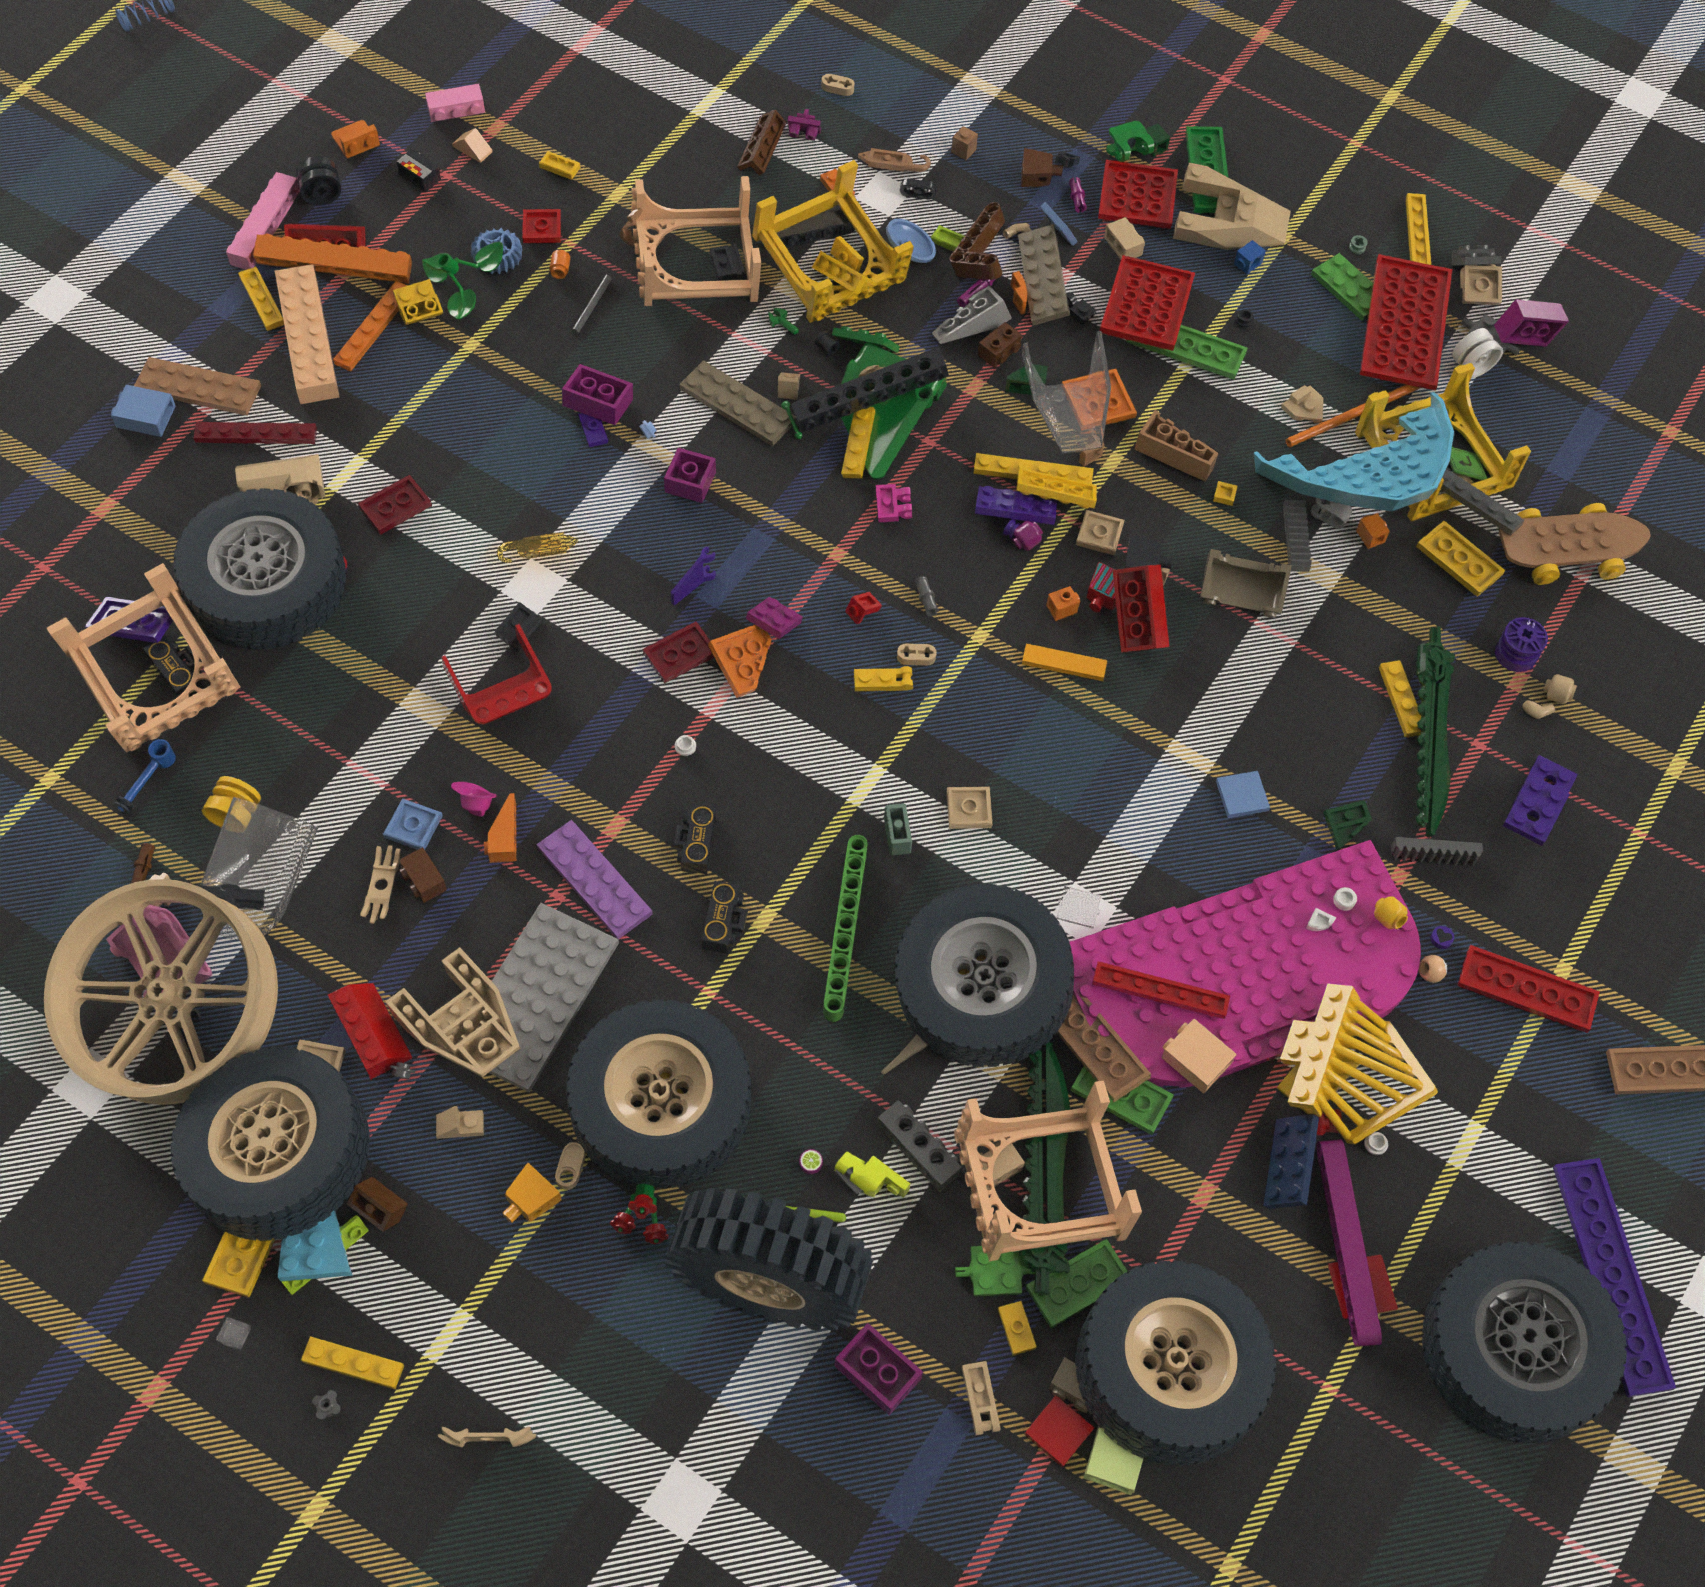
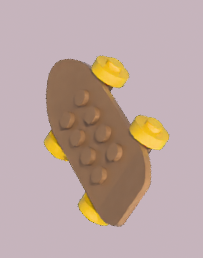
(1574, 539)

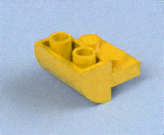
(417, 302)

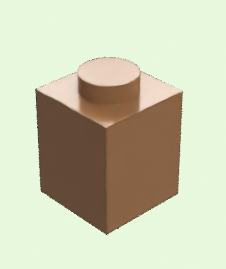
(964, 143)

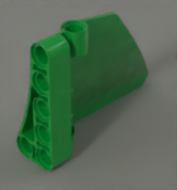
(892, 418)

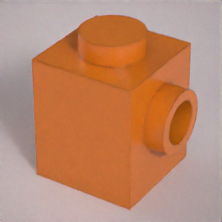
(1372, 530)
(1063, 603)

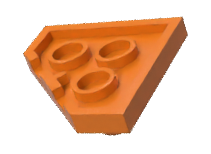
(742, 657)

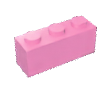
(455, 102)

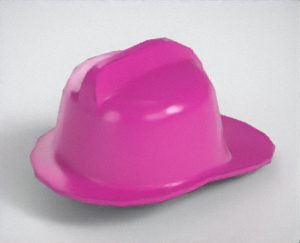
(473, 797)

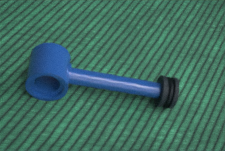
(161, 761)

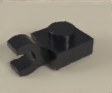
(1080, 310)

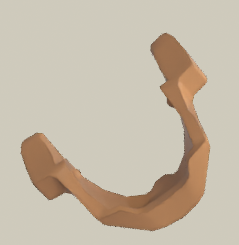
(626, 234)

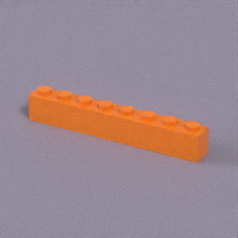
(333, 258)

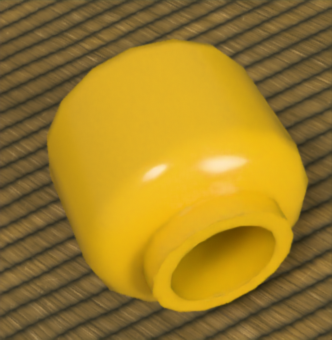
(1390, 912)

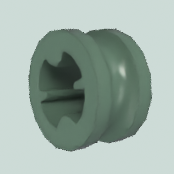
(1354, 248)

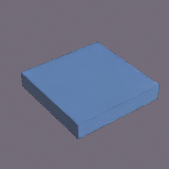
(1059, 224)
(1242, 794)
(412, 824)

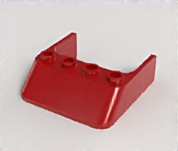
(506, 695)

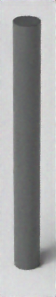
(591, 305)

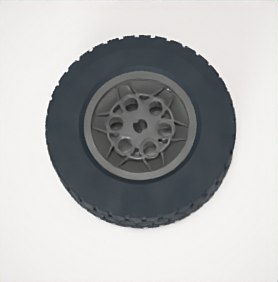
(1487, 1379)

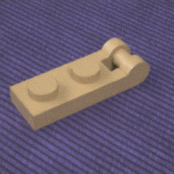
(980, 1397)

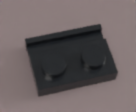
(727, 262)
(525, 618)

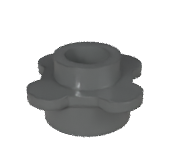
(402, 1070)
(333, 1408)

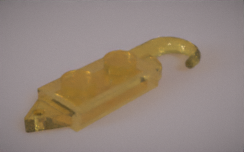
(538, 546)

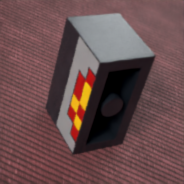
(418, 170)

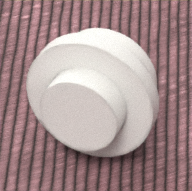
(685, 745)
(1376, 1143)

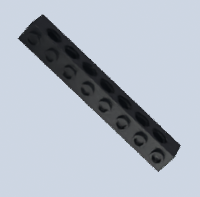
(870, 389)

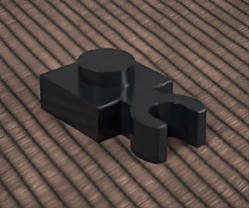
(1067, 159)

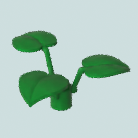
(443, 264)

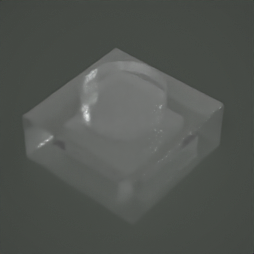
(233, 1333)

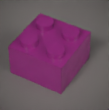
(690, 475)

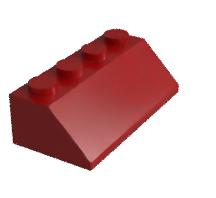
(335, 234)
(1141, 608)
(369, 1027)

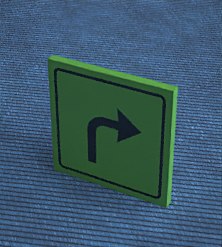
(1466, 464)

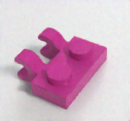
(887, 503)

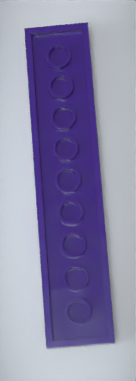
(1611, 1261)

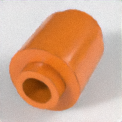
(559, 264)

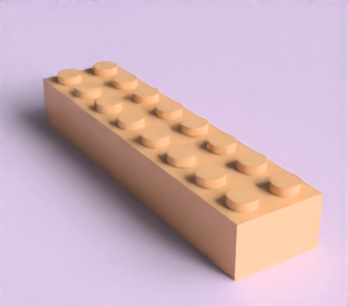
(306, 334)

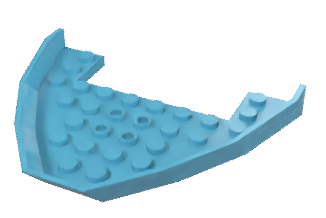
(1380, 477)

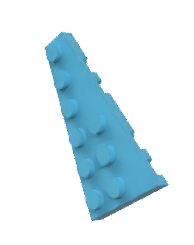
(314, 1253)

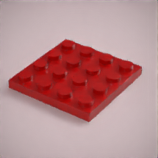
(1138, 193)

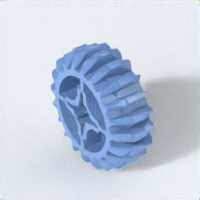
(510, 256)

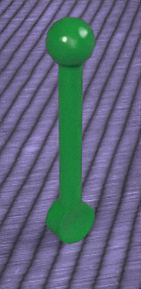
(785, 405)

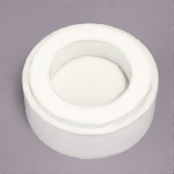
(1345, 899)

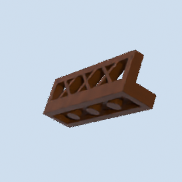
(762, 142)

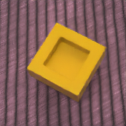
(1225, 493)

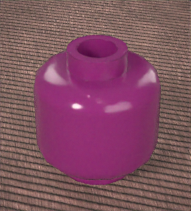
(1027, 535)

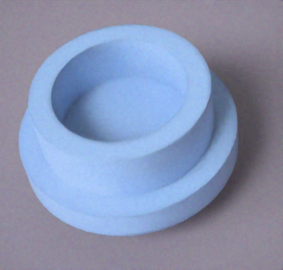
(648, 429)

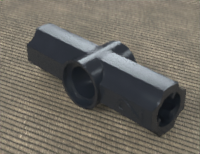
(241, 898)

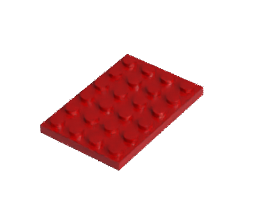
(1147, 303)

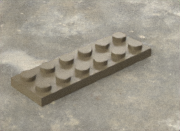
(1043, 275)
(737, 403)

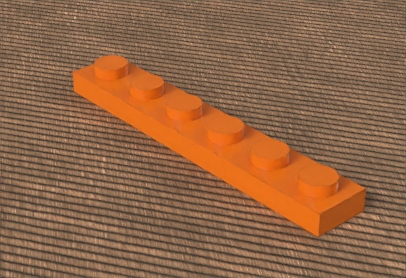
(368, 330)

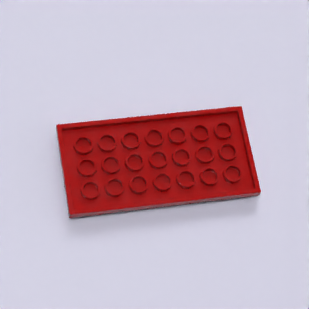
(1406, 322)

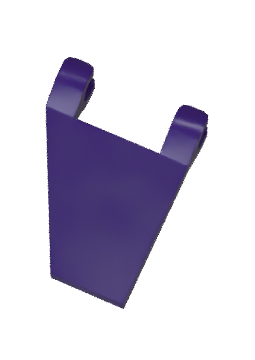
(694, 577)

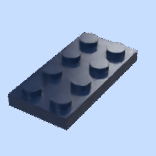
(1291, 1161)

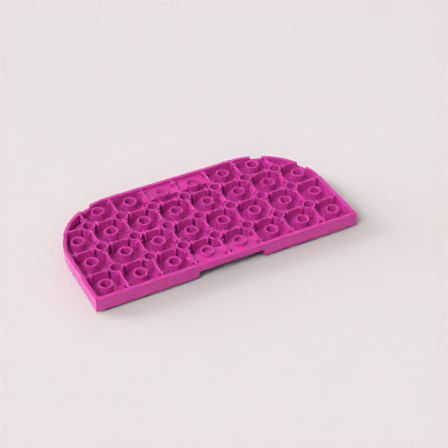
(1258, 953)

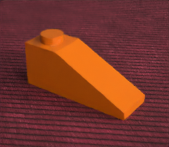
(502, 834)

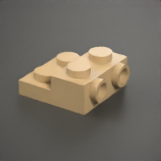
(1481, 284)

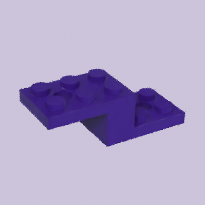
(1540, 800)

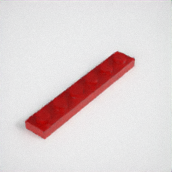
(1161, 990)

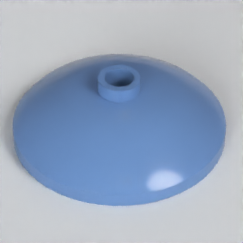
(901, 231)

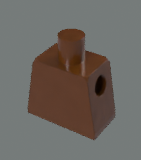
(1038, 168)

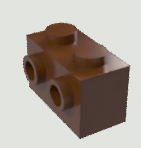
(999, 344)
(422, 875)
(377, 1204)

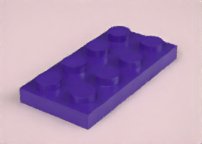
(1015, 505)
(148, 628)

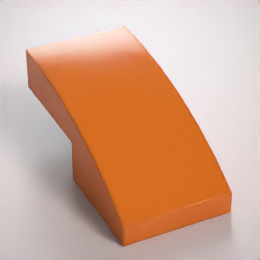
(1020, 291)

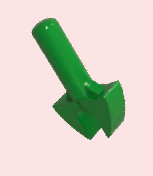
(782, 313)

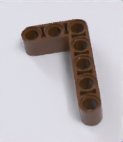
(969, 256)

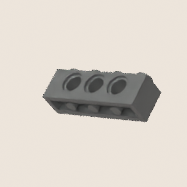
(937, 1175)

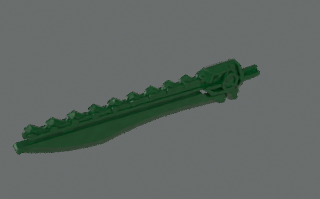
(1434, 770)
(1048, 1258)

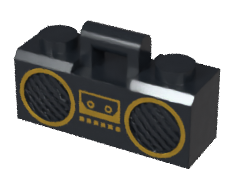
(168, 662)
(700, 830)
(718, 925)

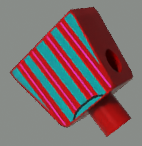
(1102, 589)

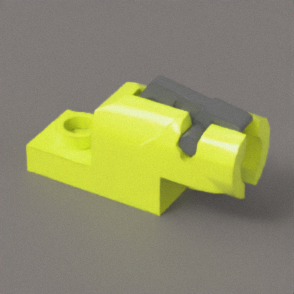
(869, 1177)

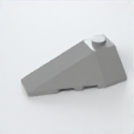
(982, 314)

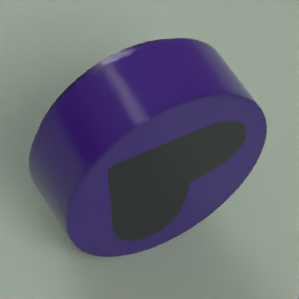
(1442, 937)

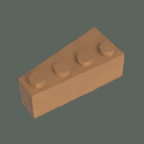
(1175, 447)

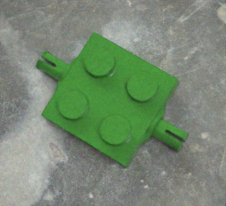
(996, 1276)

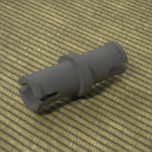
(926, 596)

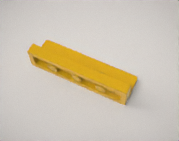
(841, 273)

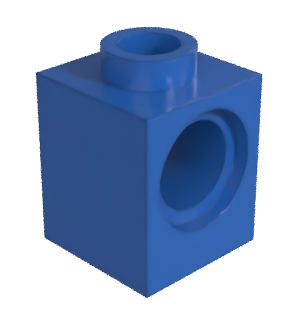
(1249, 257)

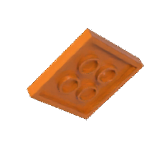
(1120, 404)

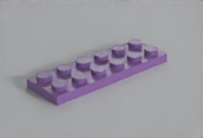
(594, 879)

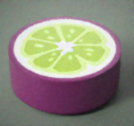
(811, 1161)

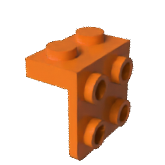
(356, 138)

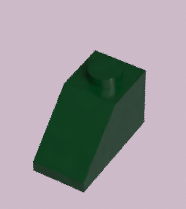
(1018, 380)

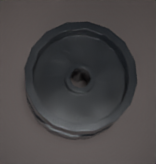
(318, 180)

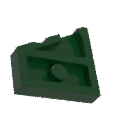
(1346, 821)

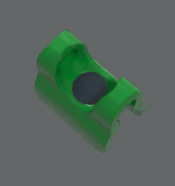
(1129, 138)

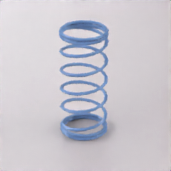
(126, 24)

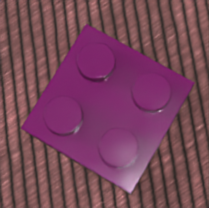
(774, 617)

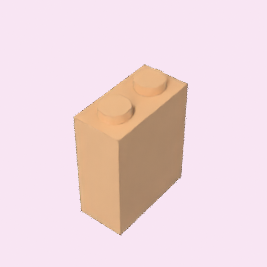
(1198, 1055)

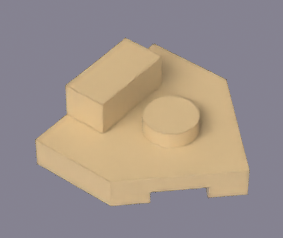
(1304, 404)

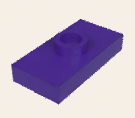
(593, 430)

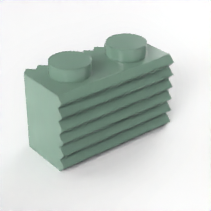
(897, 829)

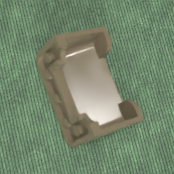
(1245, 583)

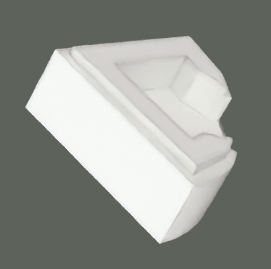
(1320, 921)

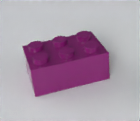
(1531, 322)
(597, 394)
(878, 1368)

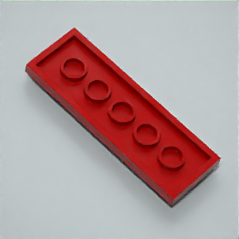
(1528, 988)

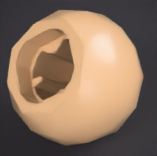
(1432, 968)

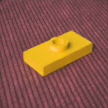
(559, 165)
(846, 254)
(1017, 1328)

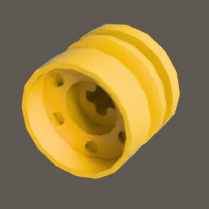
(223, 793)

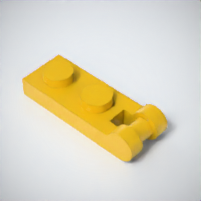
(883, 679)

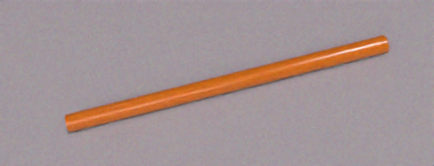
(1344, 417)

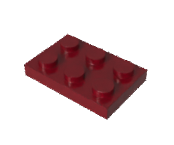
(394, 504)
(679, 652)

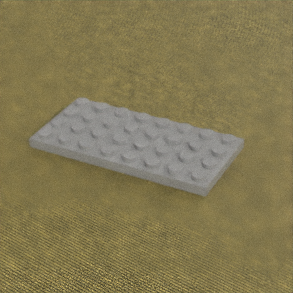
(546, 986)

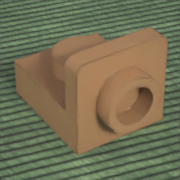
(1089, 456)

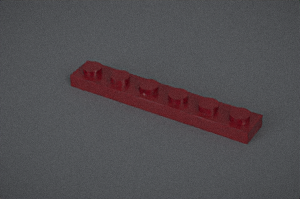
(255, 433)

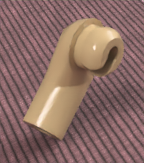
(1016, 228)
(1536, 710)

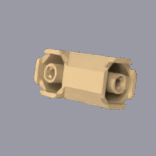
(295, 475)

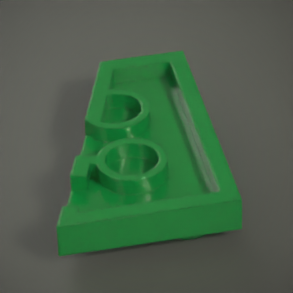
(862, 336)

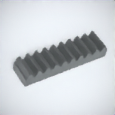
(1297, 535)
(1436, 849)

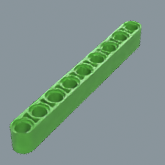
(845, 936)

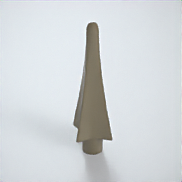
(912, 1048)

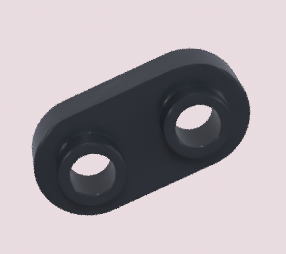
(918, 189)

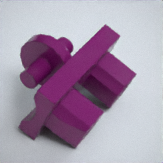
(806, 123)

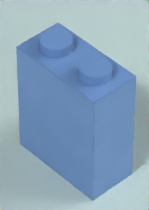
(143, 410)

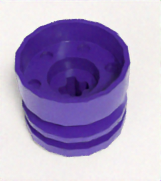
(1521, 644)

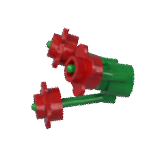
(642, 1204)

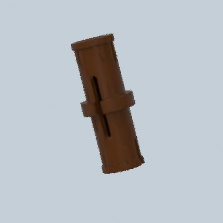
(143, 863)

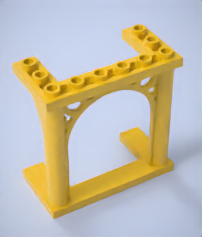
(820, 296)
(1458, 405)

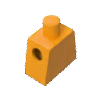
(530, 1195)

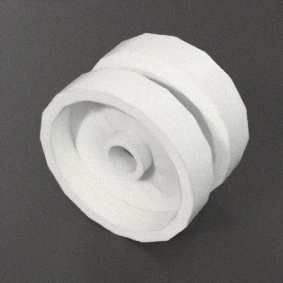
(1479, 350)

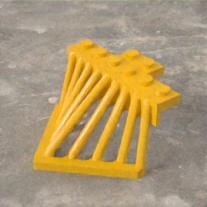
(1323, 1047)

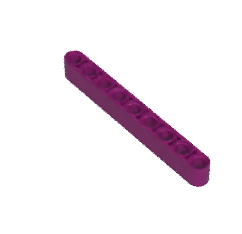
(1349, 1243)

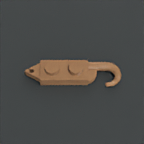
(893, 160)

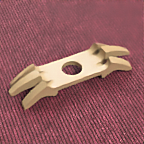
(381, 872)
(460, 1438)

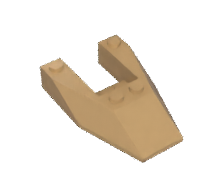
(1238, 217)
(470, 1027)

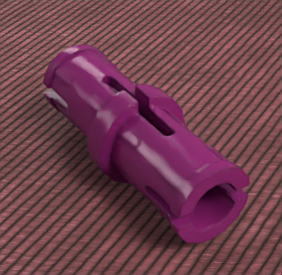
(1077, 194)

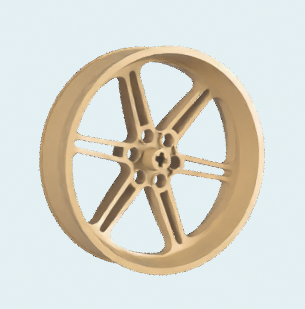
(65, 985)

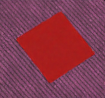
(1380, 1282)

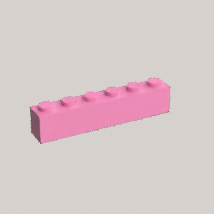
(263, 219)

